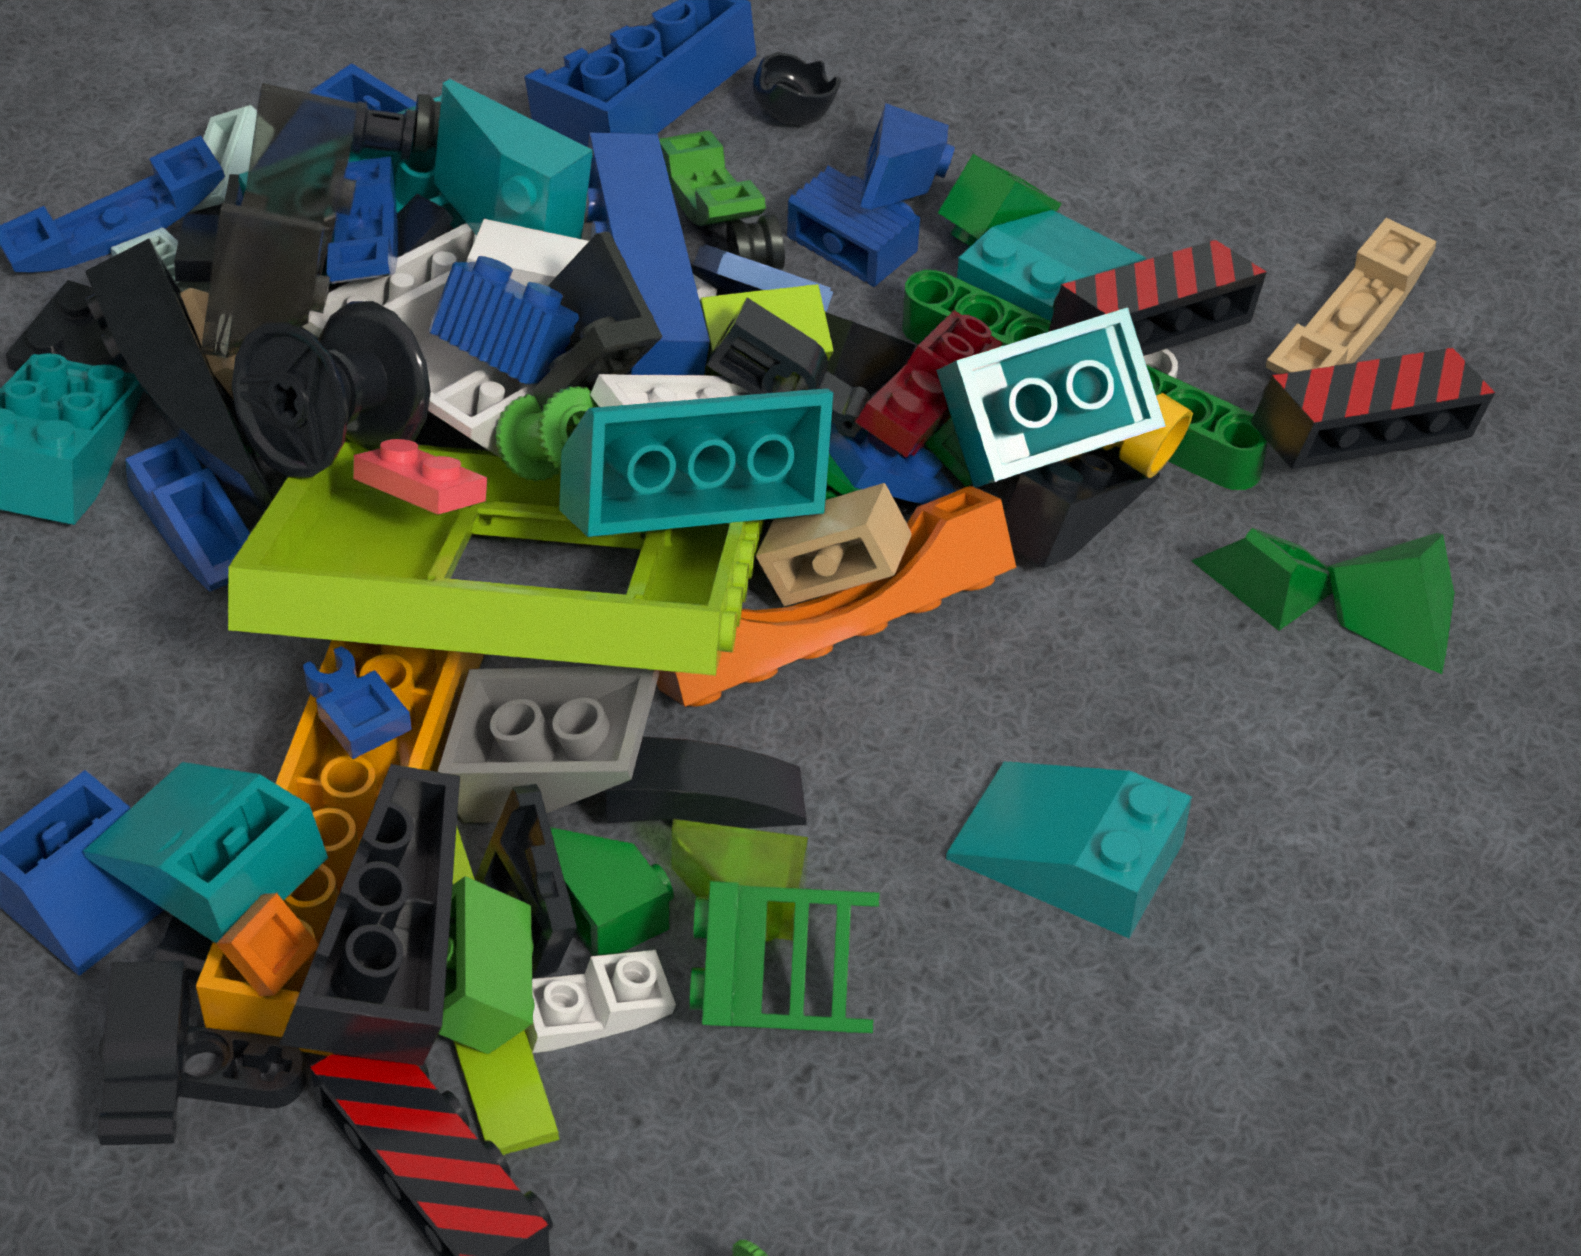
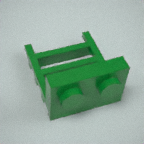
(733, 974)

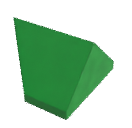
(1269, 576)
(1399, 599)

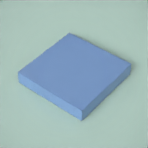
(752, 272)

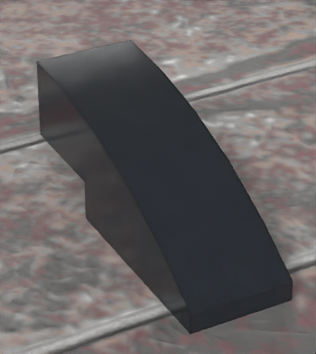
(708, 786)

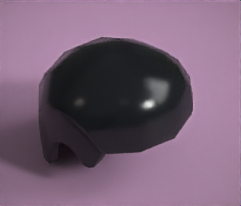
(793, 89)

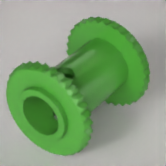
(533, 438)

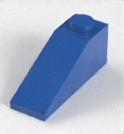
(904, 157)

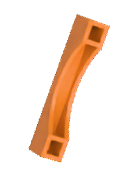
(952, 548)

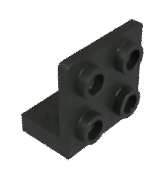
(612, 323)

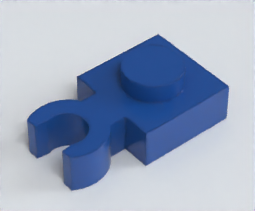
(356, 710)

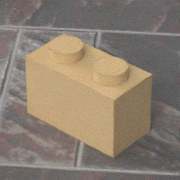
(845, 547)

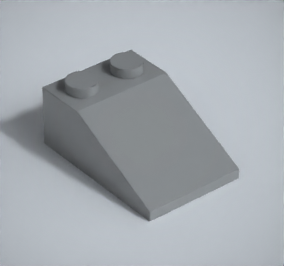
(545, 727)

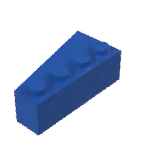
(646, 71)

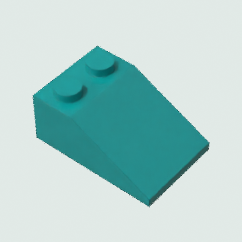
(508, 166)
(1037, 254)
(1050, 397)
(1076, 838)

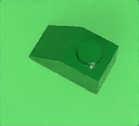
(989, 197)
(612, 892)

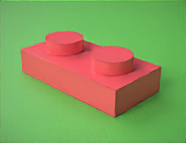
(419, 477)

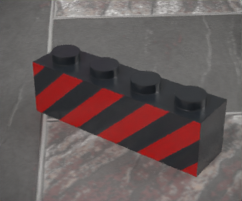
(1169, 295)
(1371, 407)
(429, 1159)

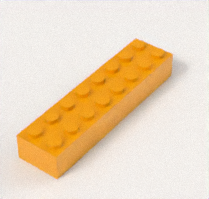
(341, 801)

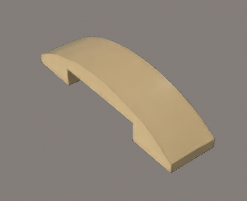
(1361, 305)

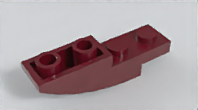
(913, 401)

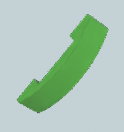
(704, 184)

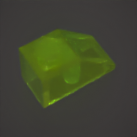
(743, 856)

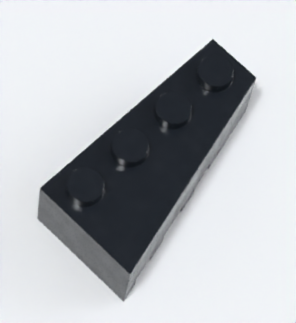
(385, 946)

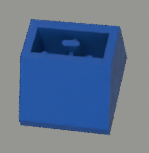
(57, 890)

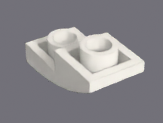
(610, 998)

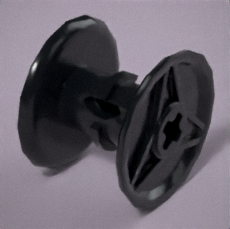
(311, 394)

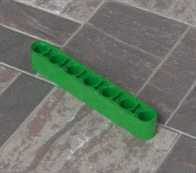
(1220, 438)

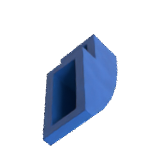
(188, 510)

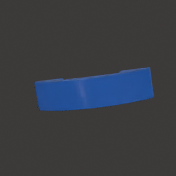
(180, 183)
(368, 238)

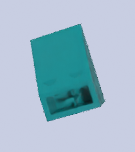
(61, 434)
(211, 845)

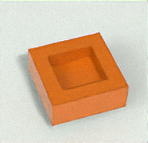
(268, 944)

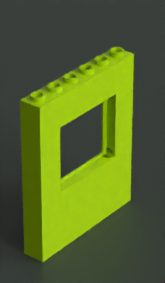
(379, 571)

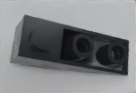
(1069, 503)

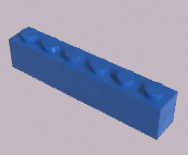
(636, 204)

